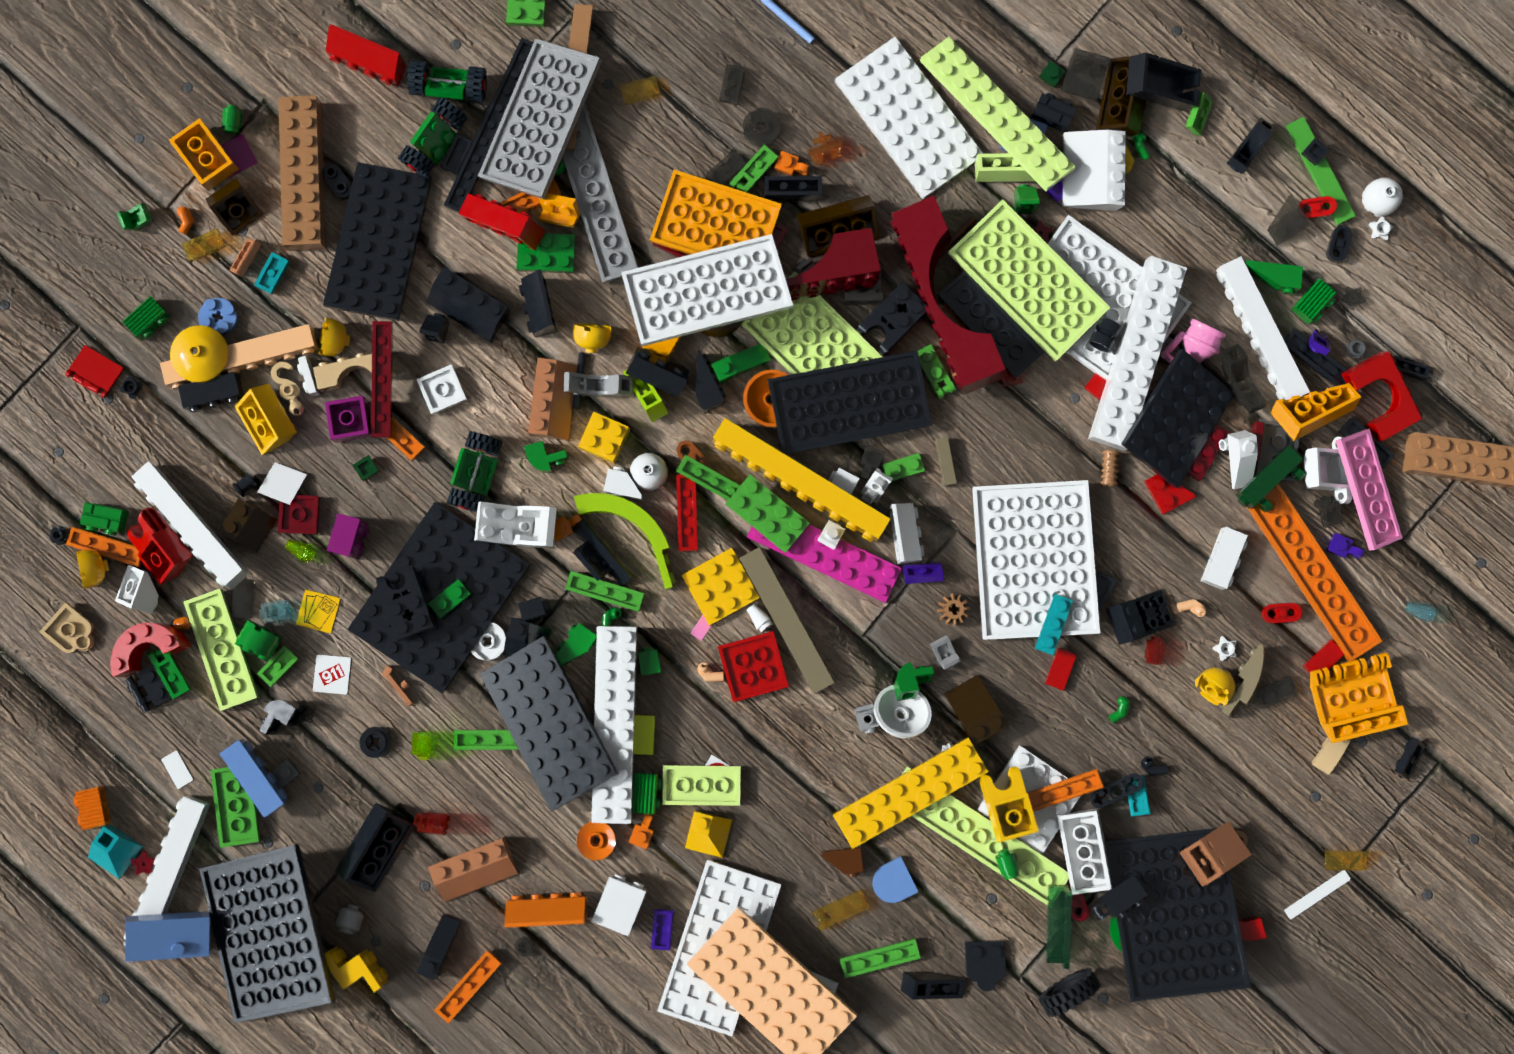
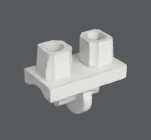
(875, 486)

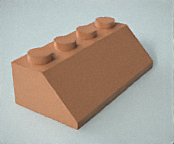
(550, 404)
(473, 869)

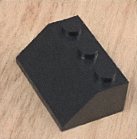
(537, 304)

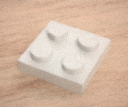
(441, 389)

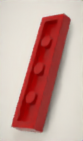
(686, 514)

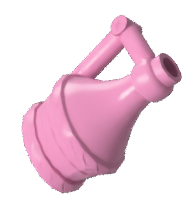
(1199, 342)

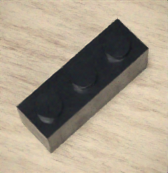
(793, 188)
(657, 371)
(211, 393)

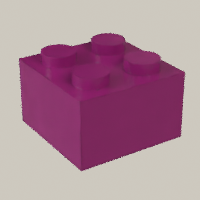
(348, 419)
(348, 536)

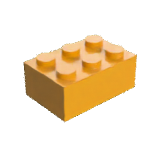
(203, 154)

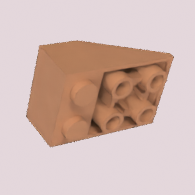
(1215, 854)

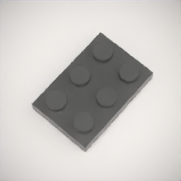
(1273, 441)

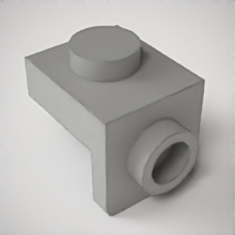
(945, 652)

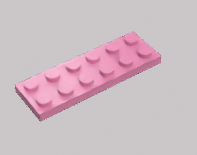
(1369, 489)

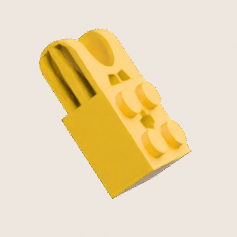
(1012, 801)

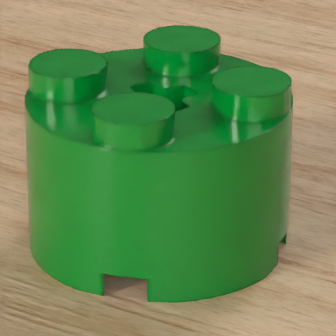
(258, 640)

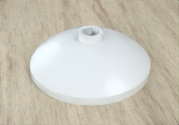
(914, 712)

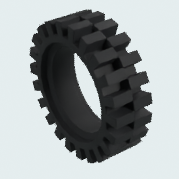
(1069, 992)

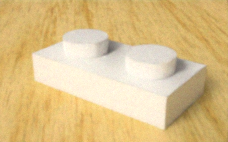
(305, 369)

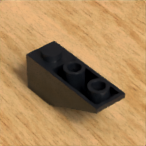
(707, 391)

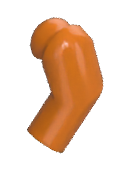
(186, 218)

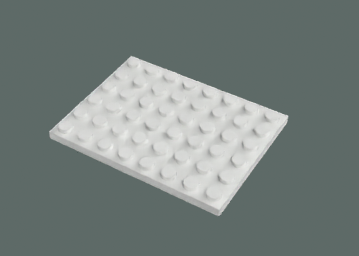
(1111, 277)
(1028, 548)

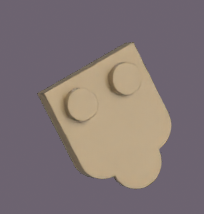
(69, 630)

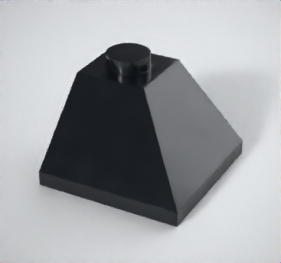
(521, 635)

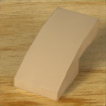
(1330, 755)

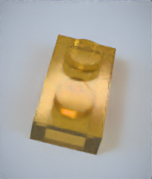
(639, 90)
(203, 245)

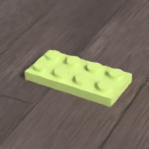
(701, 785)

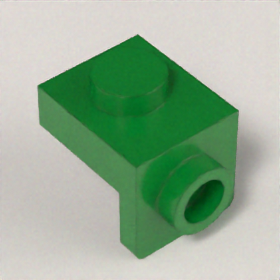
(135, 217)

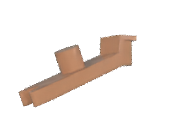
(400, 688)

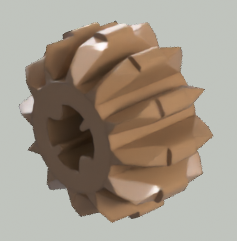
(957, 604)

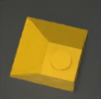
(708, 833)

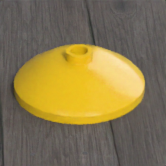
(209, 359)

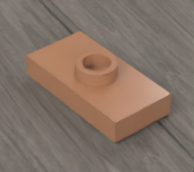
(245, 257)

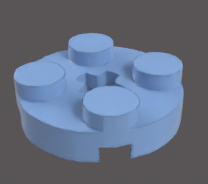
(216, 306)

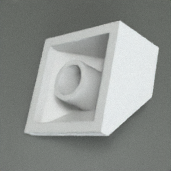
(137, 591)

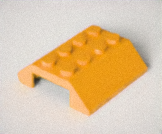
(1356, 699)

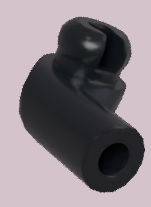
(1152, 769)

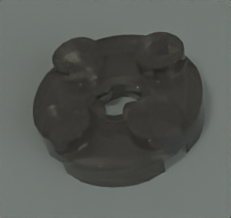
(756, 118)

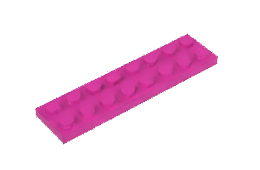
(844, 563)

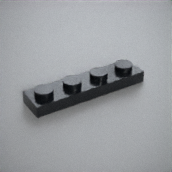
(1322, 364)

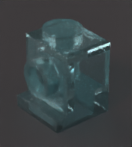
(283, 608)

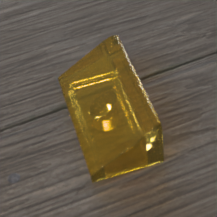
(1345, 860)

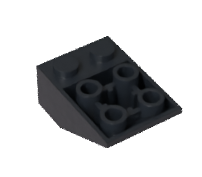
(1140, 617)

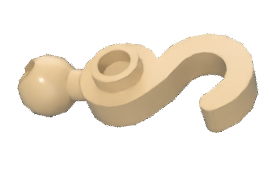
(288, 389)

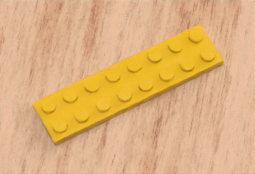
(910, 793)

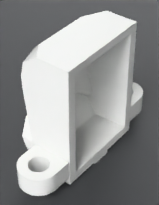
(1326, 472)

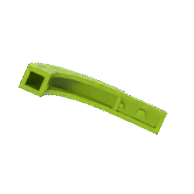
(612, 504)

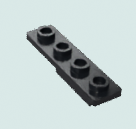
(597, 556)

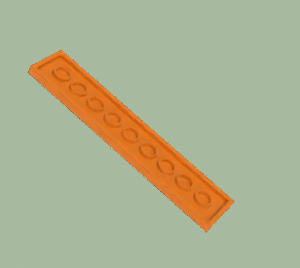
(1315, 575)

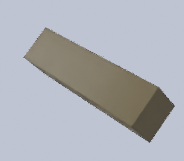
(945, 461)

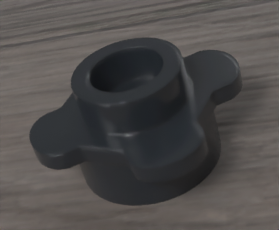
(125, 387)

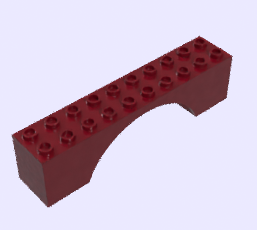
(923, 239)
(846, 266)

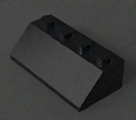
(467, 305)
(374, 847)

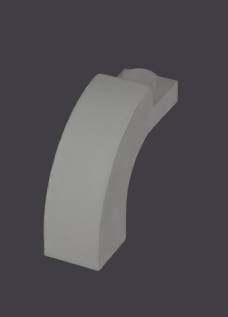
(598, 386)

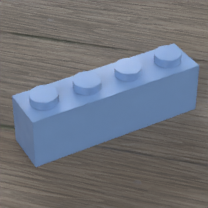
(254, 777)

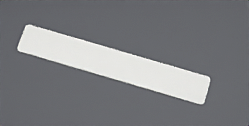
(1317, 894)

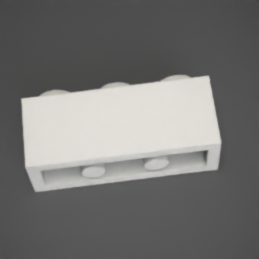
(1224, 558)

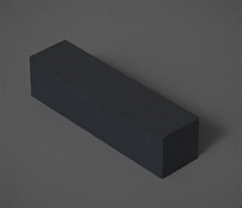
(1411, 368)

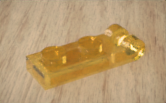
(840, 909)

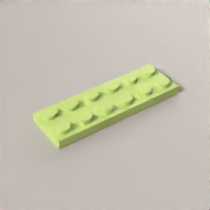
(221, 657)

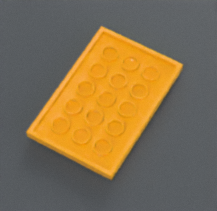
(708, 215)

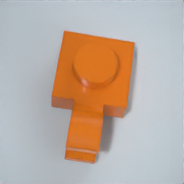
(789, 164)
(563, 527)
(642, 833)

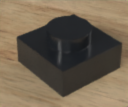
(1315, 151)

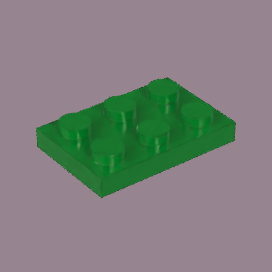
(552, 255)

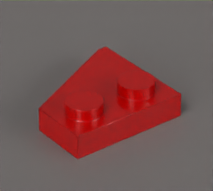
(1165, 495)

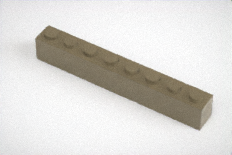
(786, 620)

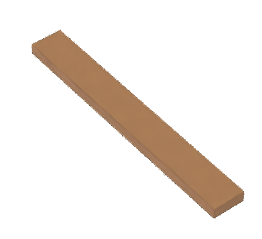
(580, 42)

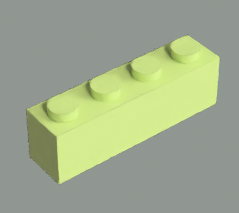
(999, 169)

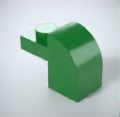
(541, 461)
(908, 679)

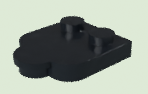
(985, 962)

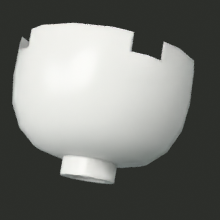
(1382, 196)
(651, 480)

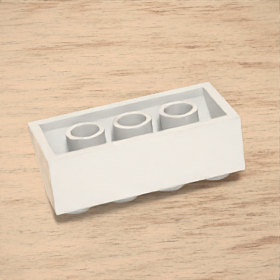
(1085, 851)

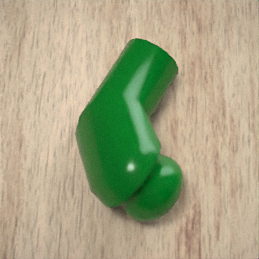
(1140, 146)
(610, 616)
(1123, 710)

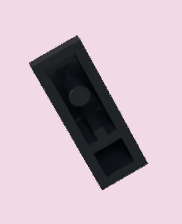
(438, 947)
(931, 986)

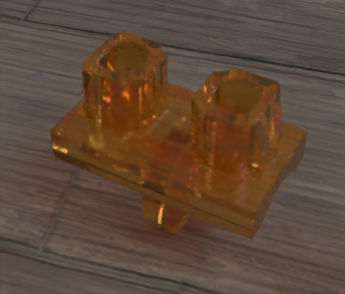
(833, 147)

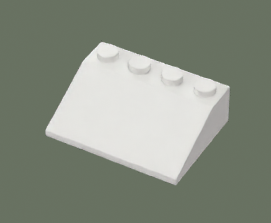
(1098, 170)

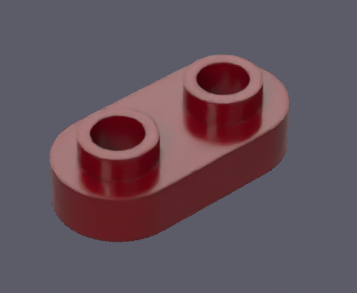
(1078, 901)

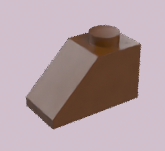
(845, 860)

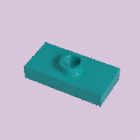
(1138, 801)

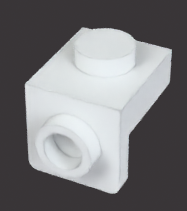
(831, 534)

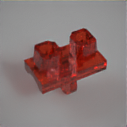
(432, 823)

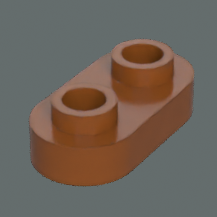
(694, 452)

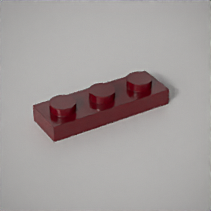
(1207, 453)

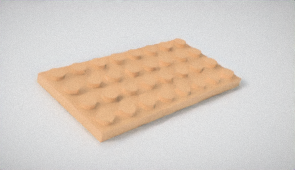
(771, 987)

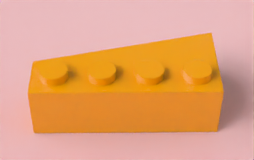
(1309, 412)

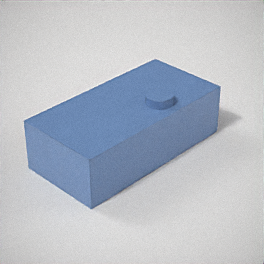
(167, 936)

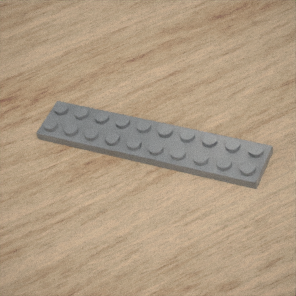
(598, 204)

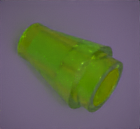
(302, 551)

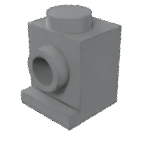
(860, 713)

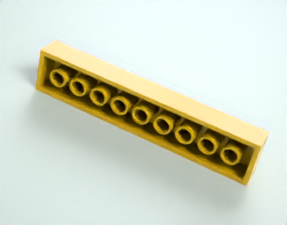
(800, 480)

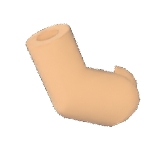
(1192, 605)
(708, 675)

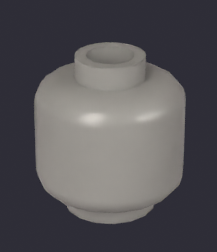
(349, 919)

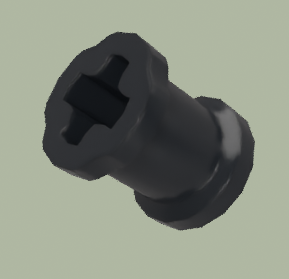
(245, 484)

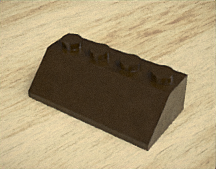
(1117, 109)
(821, 224)

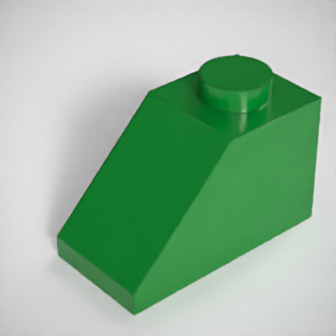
(1026, 199)

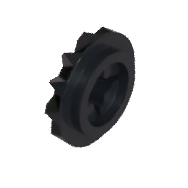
(366, 740)

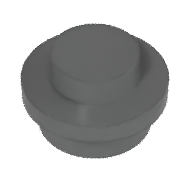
(1356, 349)

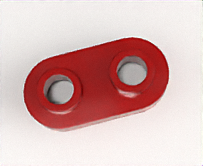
(1316, 206)
(1280, 613)

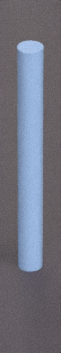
(790, 21)

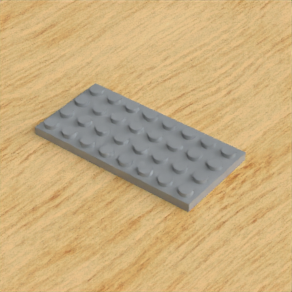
(540, 118)

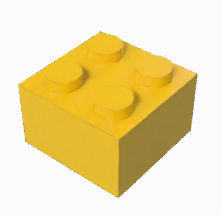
(604, 438)

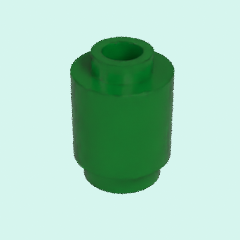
(231, 119)
(1007, 863)

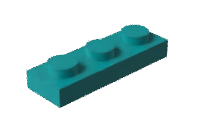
(1053, 624)

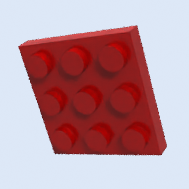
(753, 666)

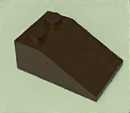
(976, 710)

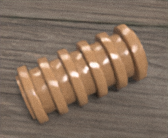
(1109, 468)

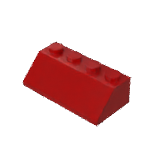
(364, 56)

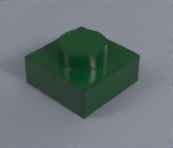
(1052, 74)
(366, 468)

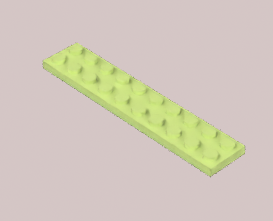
(997, 114)
(976, 836)

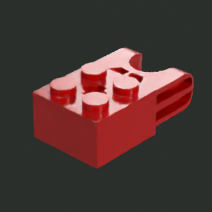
(158, 546)

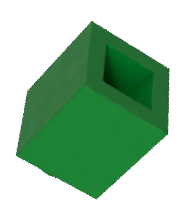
(649, 661)

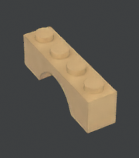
(331, 375)

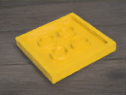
(720, 586)

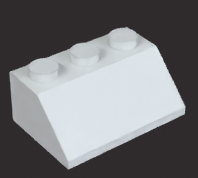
(906, 533)

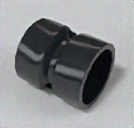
(1104, 336)

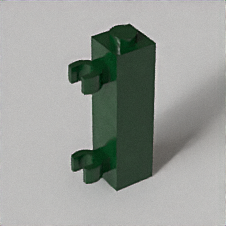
(1268, 477)

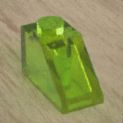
(424, 744)

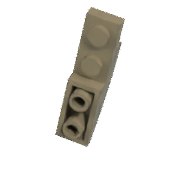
(1252, 675)

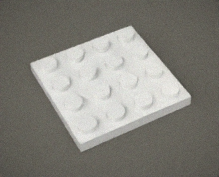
(1035, 775)

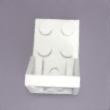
(515, 525)

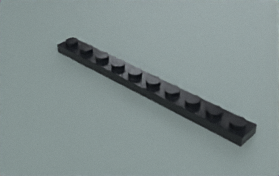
(477, 153)

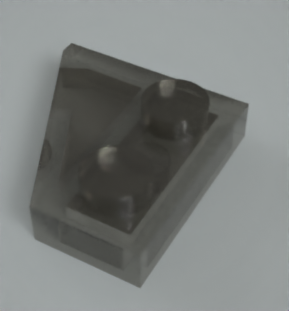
(1288, 222)

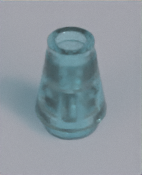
(1421, 611)

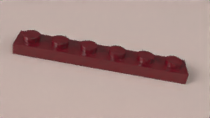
(381, 379)

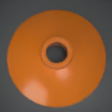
(590, 849)

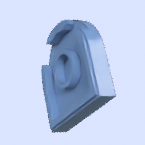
(893, 881)

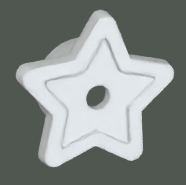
(1386, 227)
(1230, 648)

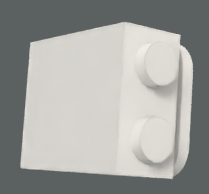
(619, 904)

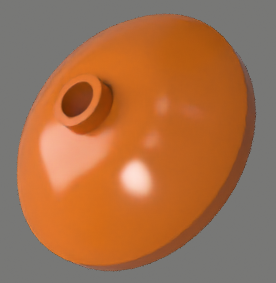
(756, 396)

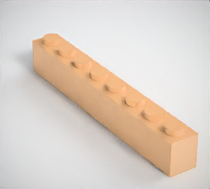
(256, 352)

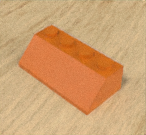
(546, 910)

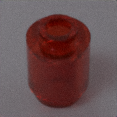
(1155, 650)

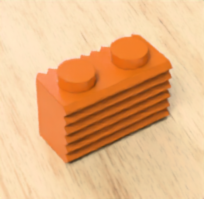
(92, 808)

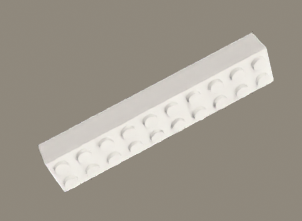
(1137, 351)
(615, 720)

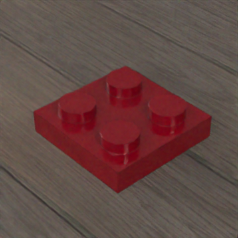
(300, 515)

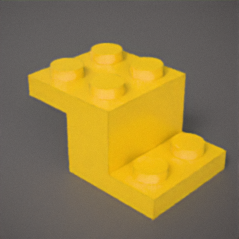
(359, 966)

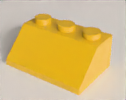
(265, 418)

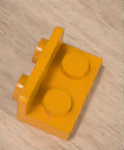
(559, 210)

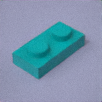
(272, 273)

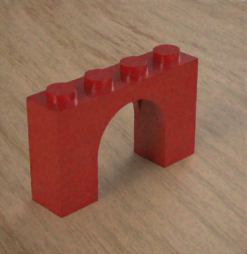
(1402, 411)

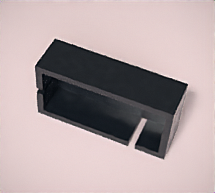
(1163, 81)

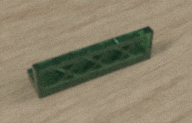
(1059, 925)

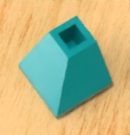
(114, 850)

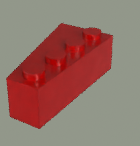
(502, 220)

